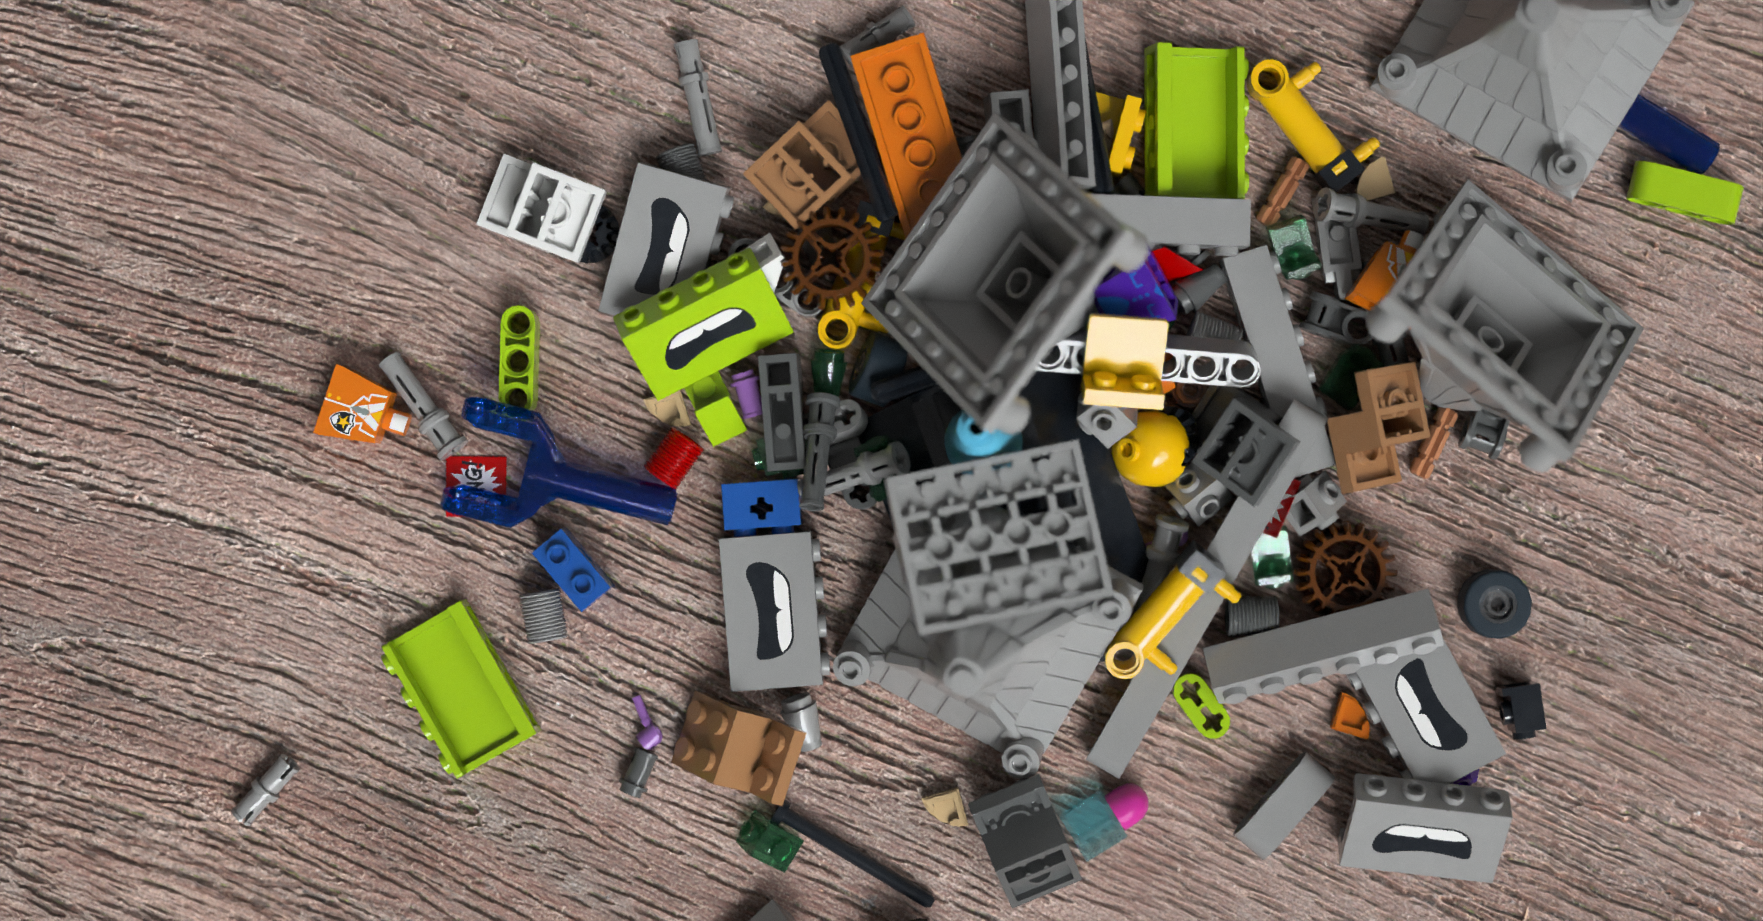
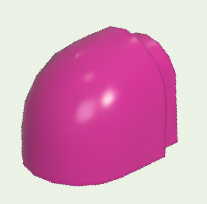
(1128, 804)

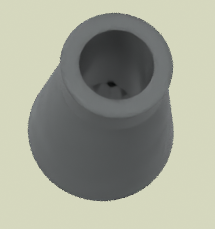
(1198, 288)

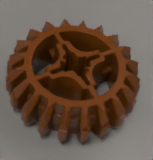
(809, 233)
(1356, 557)

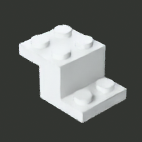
(541, 208)

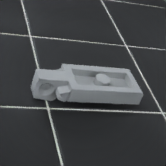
(1338, 254)

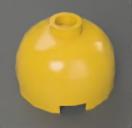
(1152, 450)

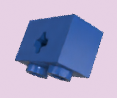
(740, 497)
(573, 569)

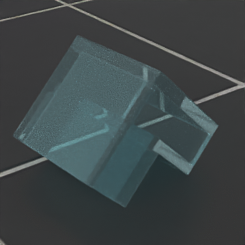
(1093, 825)

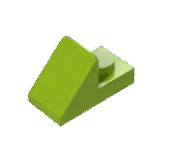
(715, 409)

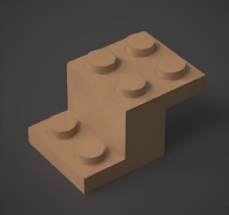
(806, 166)
(1389, 416)
(738, 748)

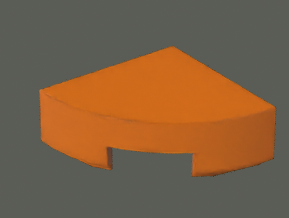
(1350, 717)

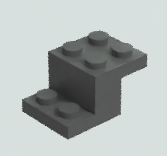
(1241, 442)
(1024, 841)

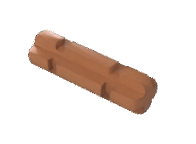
(1282, 191)
(1432, 447)

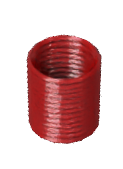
(673, 458)

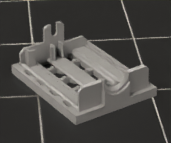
(1009, 586)

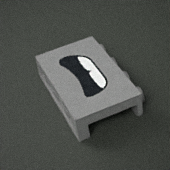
(664, 235)
(773, 611)
(1428, 716)
(1425, 828)

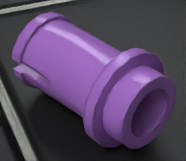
(748, 393)

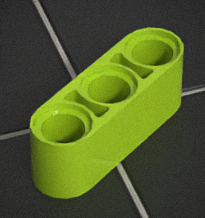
(1685, 192)
(511, 343)

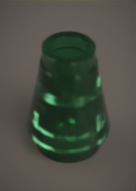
(828, 370)

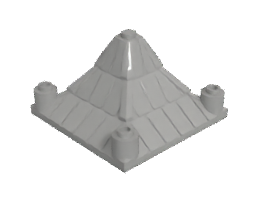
(1530, 77)
(999, 273)
(1506, 327)
(992, 679)

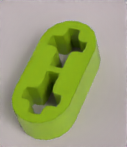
(1193, 711)

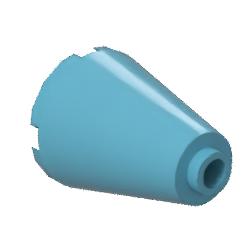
(965, 446)

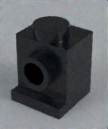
(1521, 708)

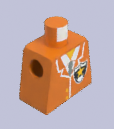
(1383, 270)
(359, 408)

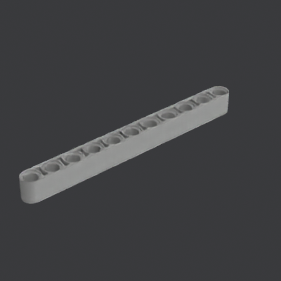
(1232, 548)

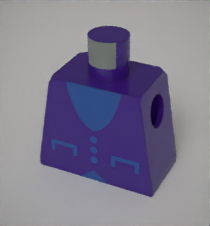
(1136, 292)

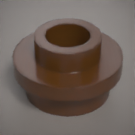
(1187, 401)

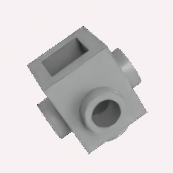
(1106, 422)
(1197, 495)
(1315, 503)

